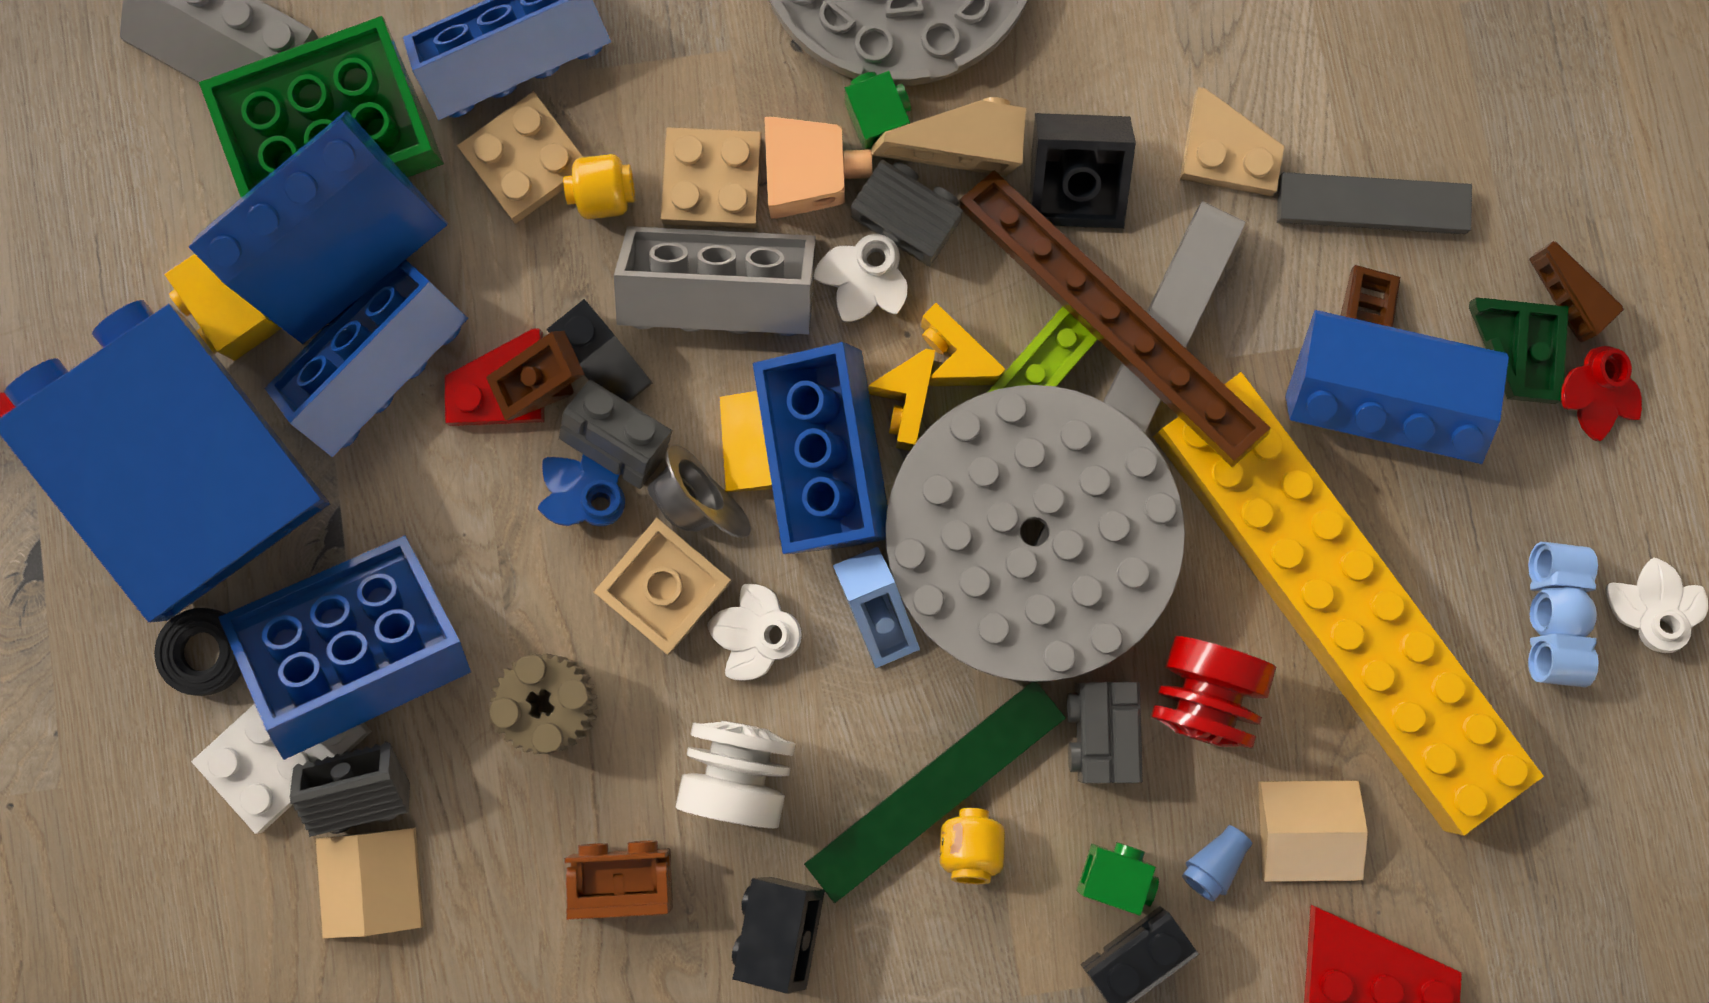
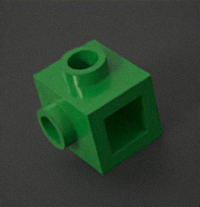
(876, 106)
(1119, 878)

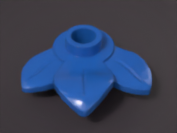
(575, 487)

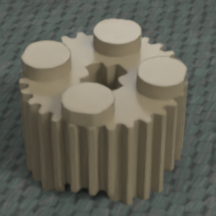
(516, 707)

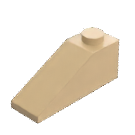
(969, 138)

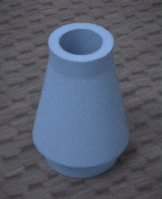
(1216, 865)

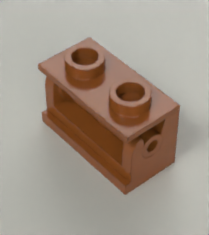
(619, 881)

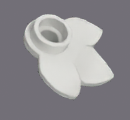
(861, 284)
(1656, 599)
(747, 632)

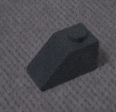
(601, 352)

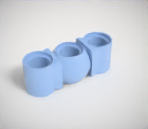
(1563, 614)

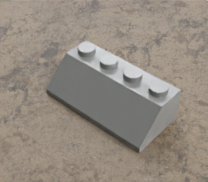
(209, 35)
(715, 280)

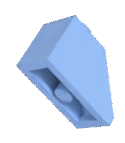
(876, 607)

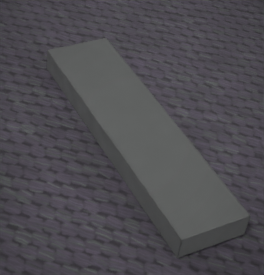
(1374, 203)

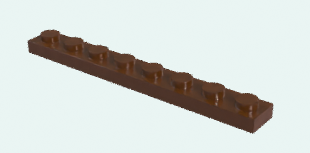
(1115, 319)

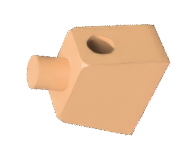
(808, 166)

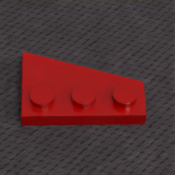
(1364, 967)

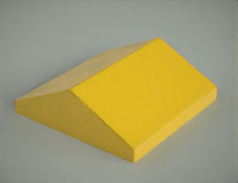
(744, 444)

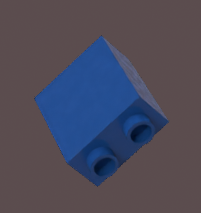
(158, 459)

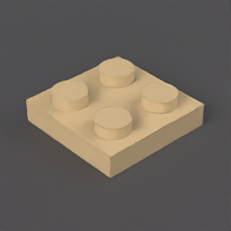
(522, 156)
(711, 178)
(662, 586)

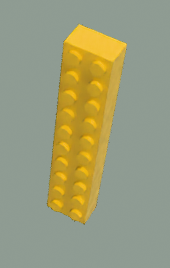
(1357, 620)

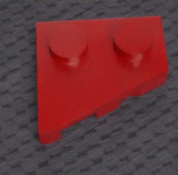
(469, 395)

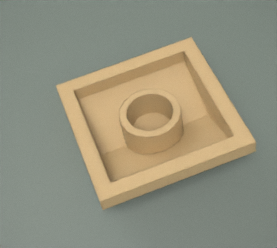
(1312, 830)
(369, 883)

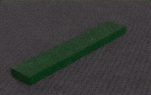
(934, 791)

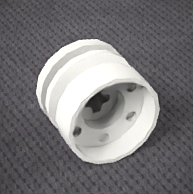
(735, 775)

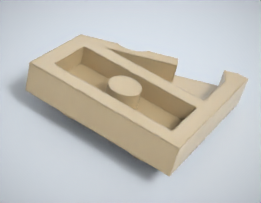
(1229, 149)

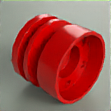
(1213, 692)

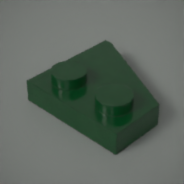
(1534, 342)

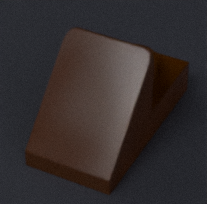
(536, 376)

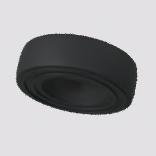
(171, 658)

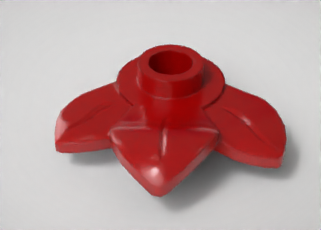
(1602, 391)

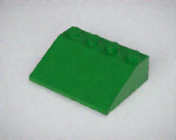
(290, 97)

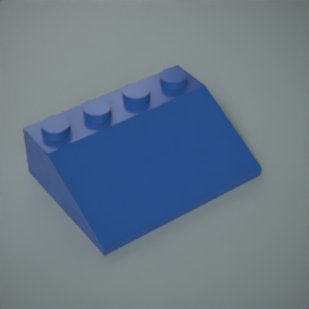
(319, 230)
(344, 646)

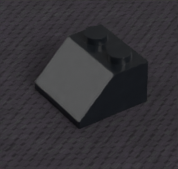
(1082, 169)

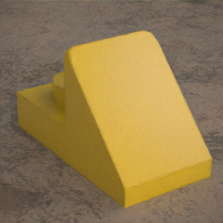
(968, 360)
(906, 384)

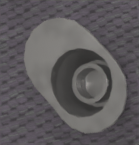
(693, 498)

